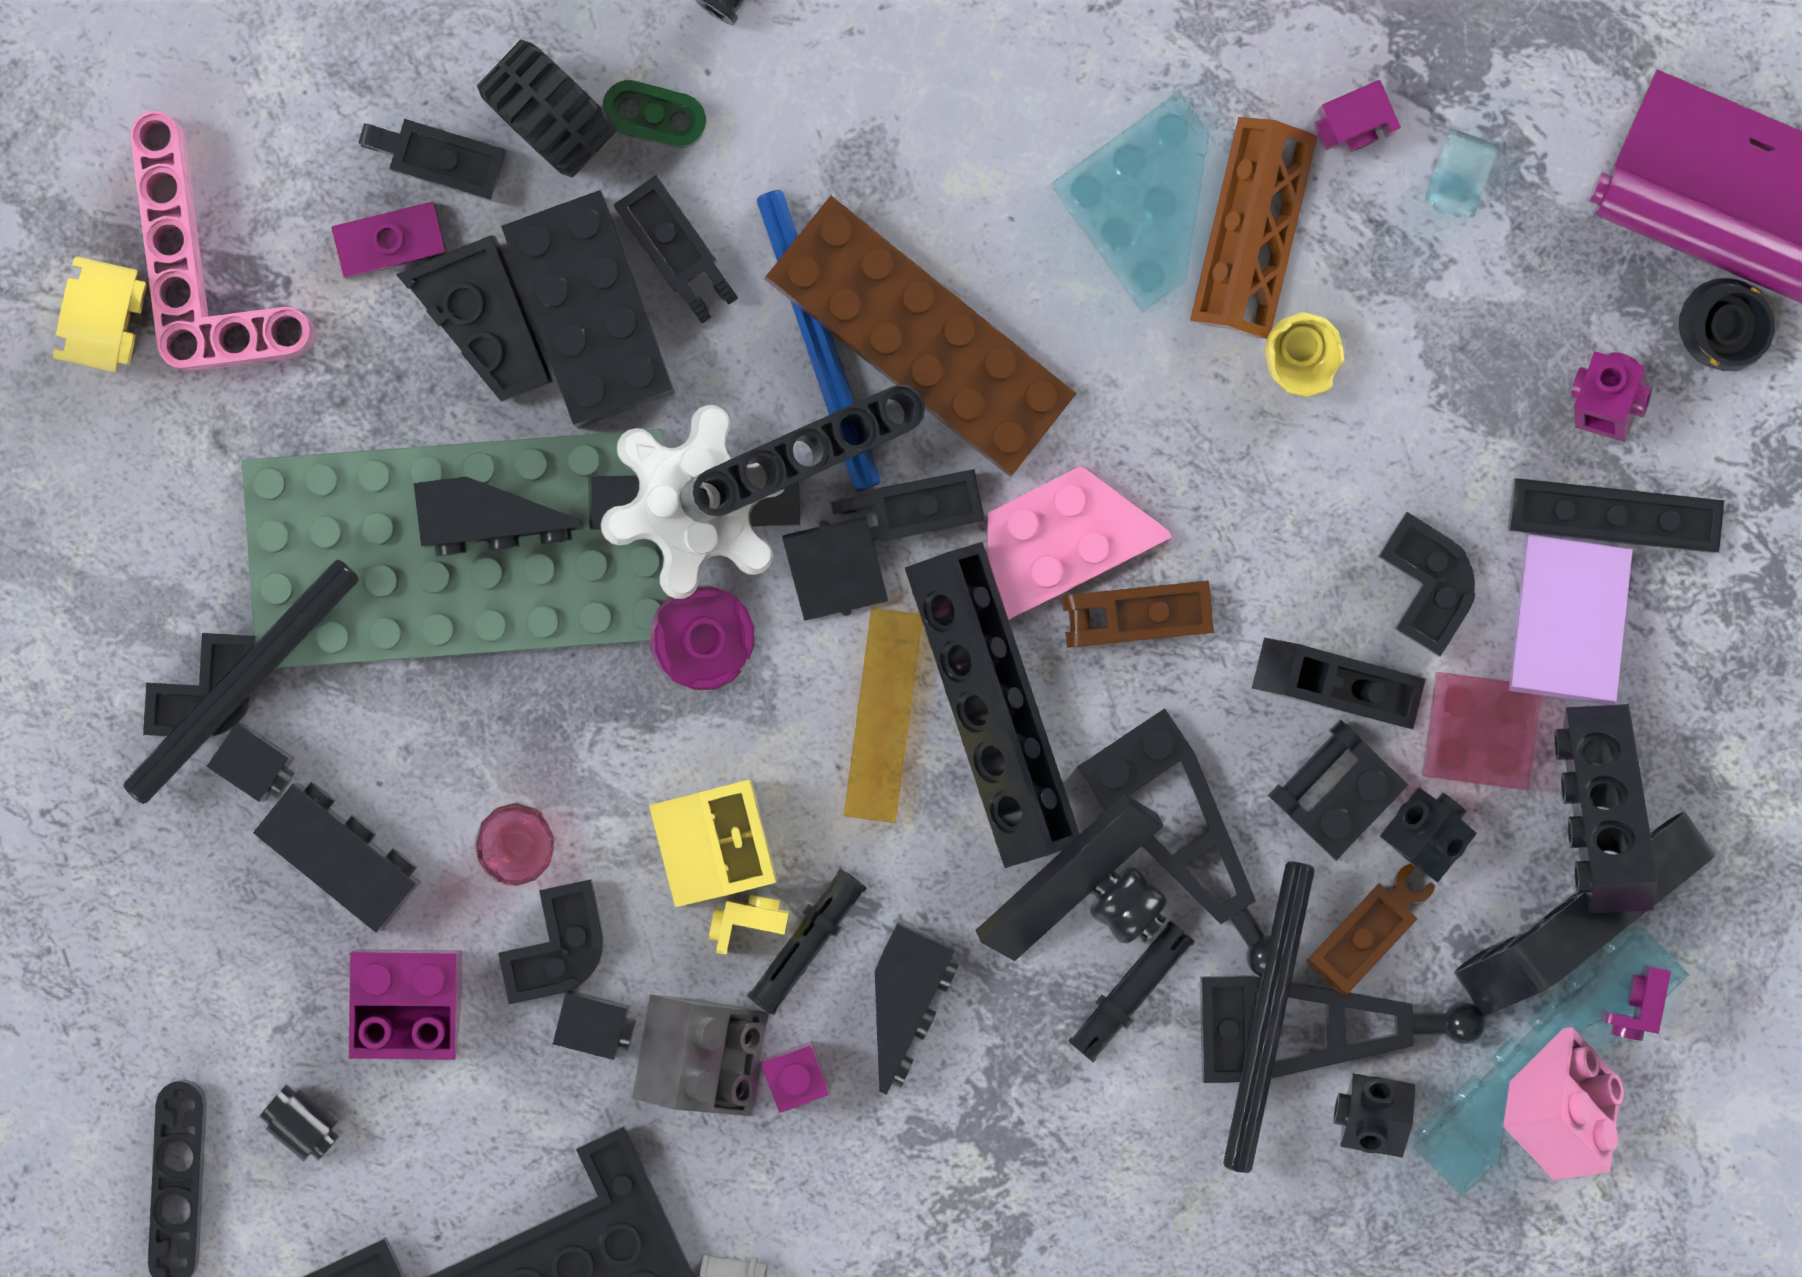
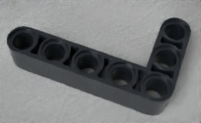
(1571, 935)

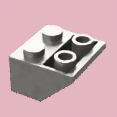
(700, 1056)

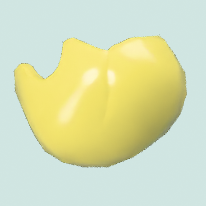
(1304, 354)

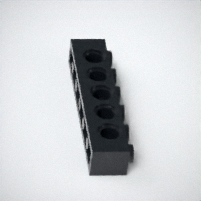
(993, 704)

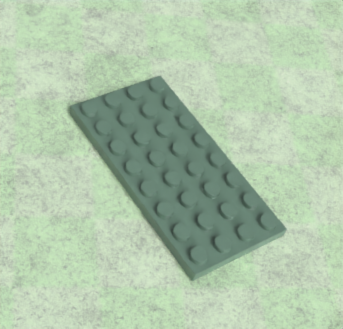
(420, 605)

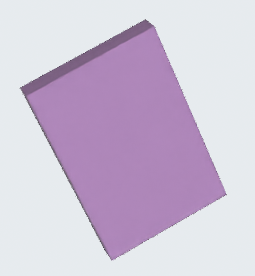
(1570, 620)

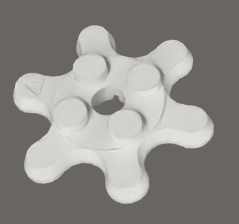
(658, 512)

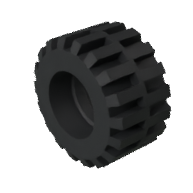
(546, 108)

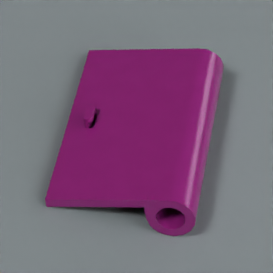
(1709, 186)

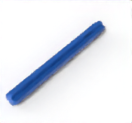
(819, 344)

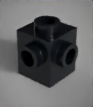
(1429, 833)
(1375, 1115)

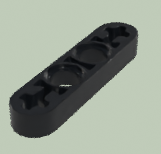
(171, 1182)

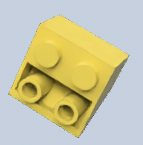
(713, 843)

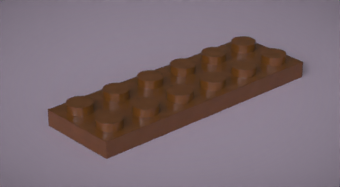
(920, 335)

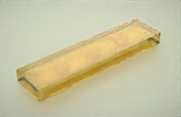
(883, 715)

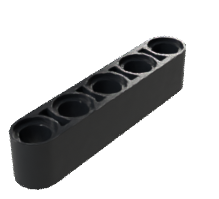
(826, 447)

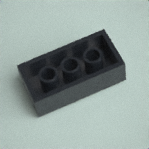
(588, 309)

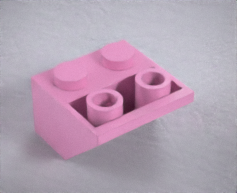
(1566, 1108)

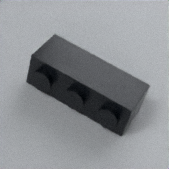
(338, 855)

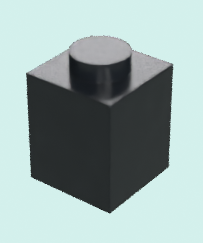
(253, 763)
(593, 1025)

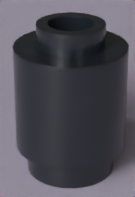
(300, 1124)

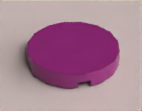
(702, 638)

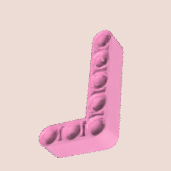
(187, 266)

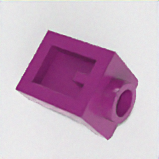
(1648, 996)

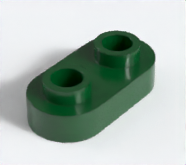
(655, 113)

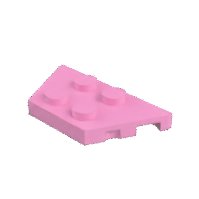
(1063, 538)

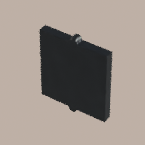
(835, 568)

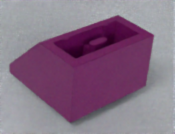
(404, 1004)

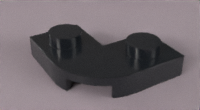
(1444, 579)
(170, 703)
(572, 948)

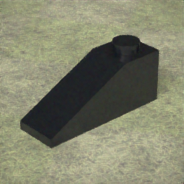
(1338, 683)

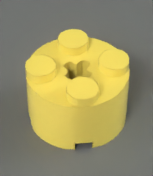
(98, 315)

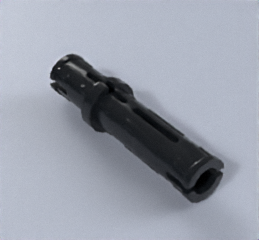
(806, 942)
(1131, 991)

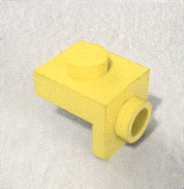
(758, 913)

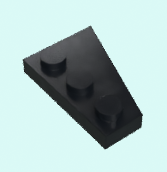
(483, 314)

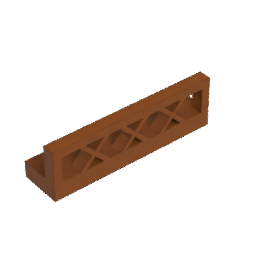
(1246, 223)

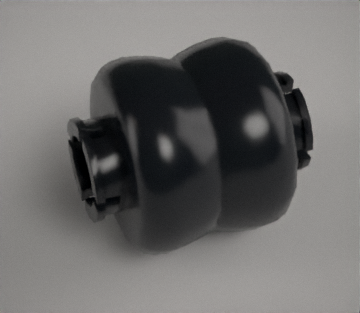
(1129, 906)

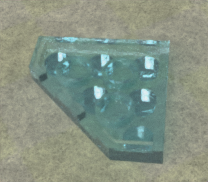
(1142, 199)

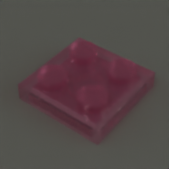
(1480, 732)

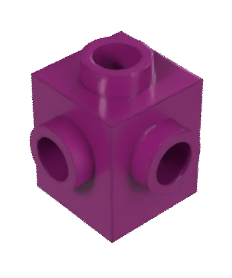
(1610, 395)

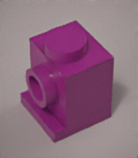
(1356, 118)

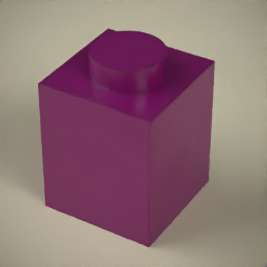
(795, 1077)

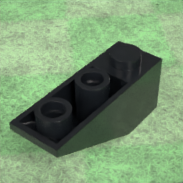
(471, 512)
(904, 987)

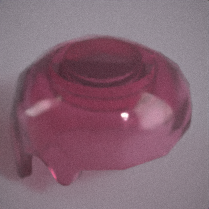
(514, 844)

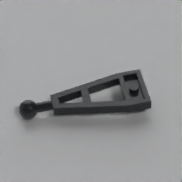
(1138, 760)
(1229, 1010)

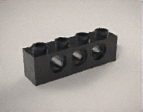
(1606, 738)

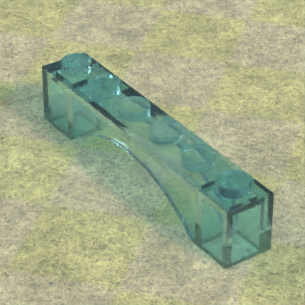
(1470, 1135)

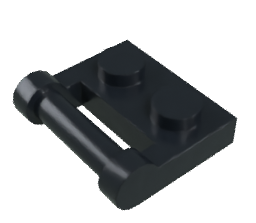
(1350, 803)

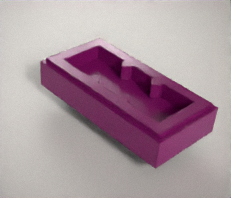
(388, 240)

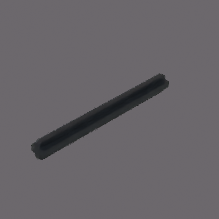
(240, 681)
(1268, 1017)

